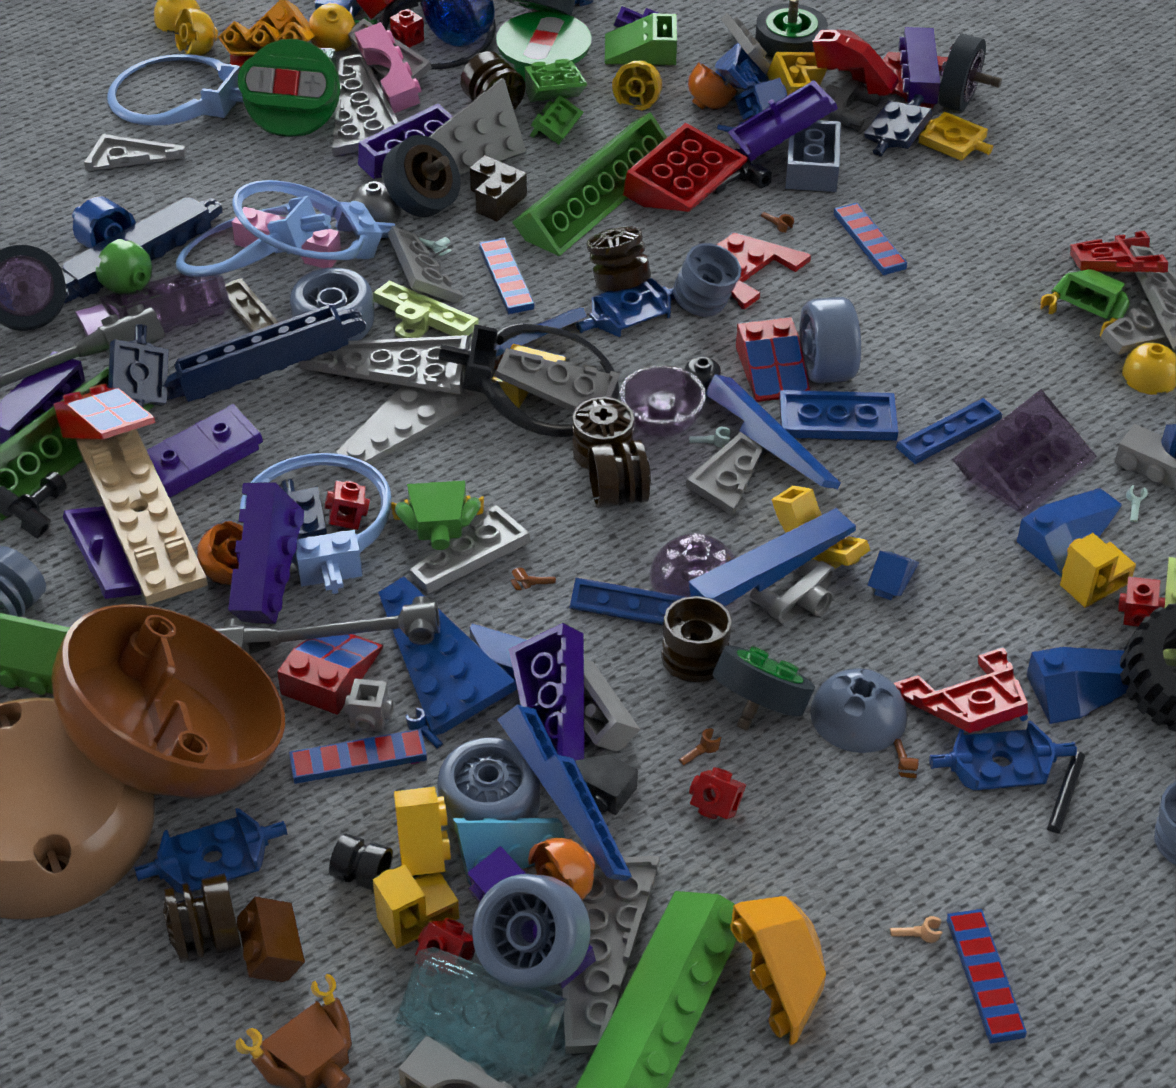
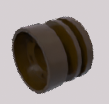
(487, 69)
(619, 258)
(600, 422)
(624, 473)
(694, 637)
(201, 918)

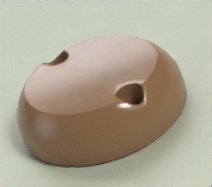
(62, 818)

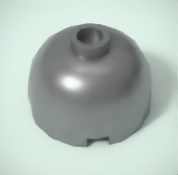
(377, 201)

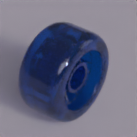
(459, 21)

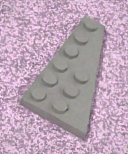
(361, 106)
(482, 129)
(1161, 293)
(396, 361)
(405, 418)
(615, 921)

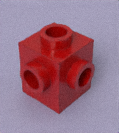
(407, 27)
(347, 504)
(1140, 600)
(716, 793)
(447, 936)

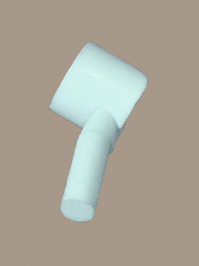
(438, 245)
(720, 438)
(1135, 502)

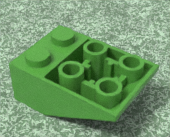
(646, 39)
(554, 79)

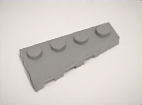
(747, 41)
(417, 63)

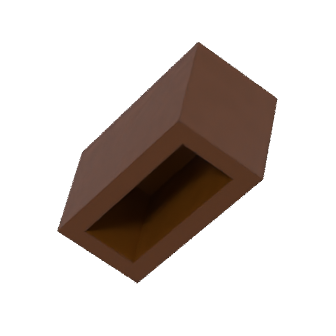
(270, 939)

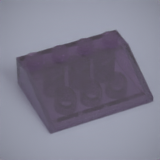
(174, 299)
(1026, 455)

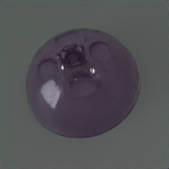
(663, 399)
(685, 560)

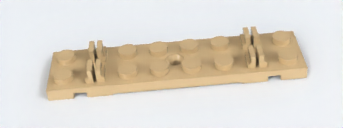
(151, 538)

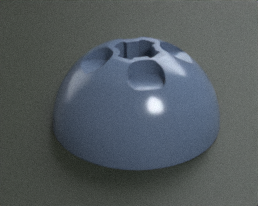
(859, 711)

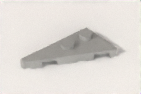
(122, 151)

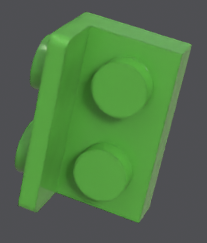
(557, 119)

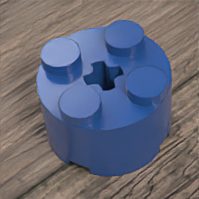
(99, 220)

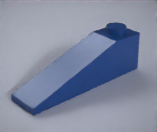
(739, 69)
(1057, 524)
(1075, 680)

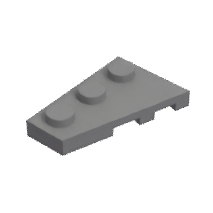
(1135, 329)
(727, 473)

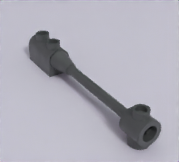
(96, 342)
(417, 621)

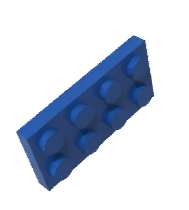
(839, 415)

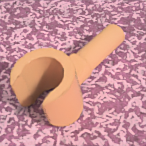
(921, 931)

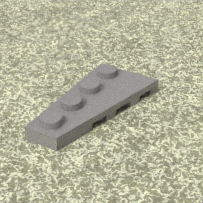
(420, 268)
(553, 380)
(479, 546)

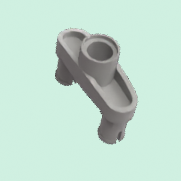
(807, 594)

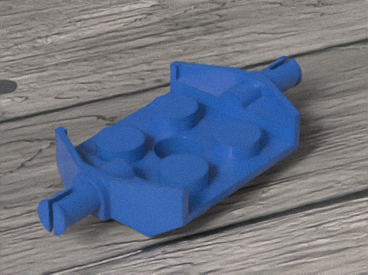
(614, 313)
(1027, 751)
(237, 839)

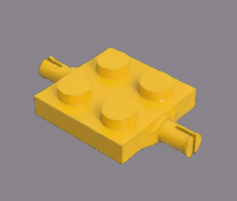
(954, 136)

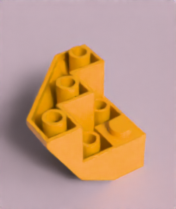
(279, 23)
(784, 959)

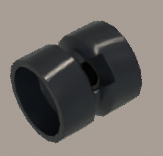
(355, 860)

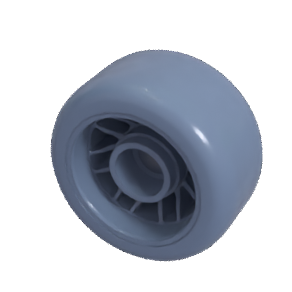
(336, 288)
(830, 339)
(488, 781)
(505, 931)

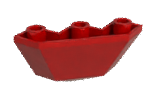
(851, 53)

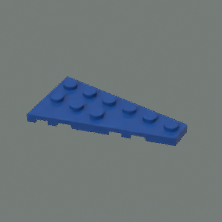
(450, 672)

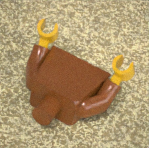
(307, 1048)

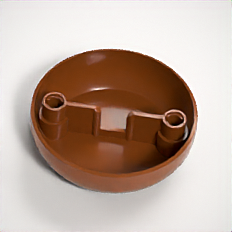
(165, 702)

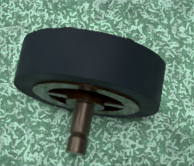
(421, 176)

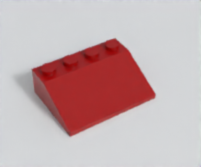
(681, 171)

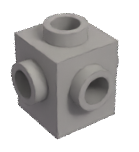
(368, 705)

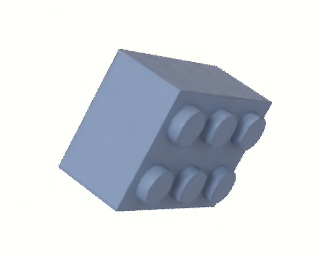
(814, 157)

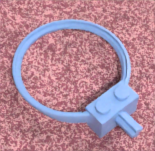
(212, 102)
(349, 216)
(293, 231)
(334, 555)

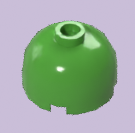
(124, 267)

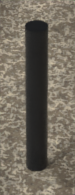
(1066, 792)

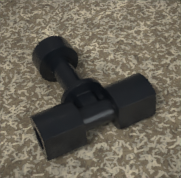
(755, 173)
(27, 507)

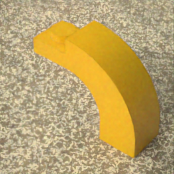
(799, 506)

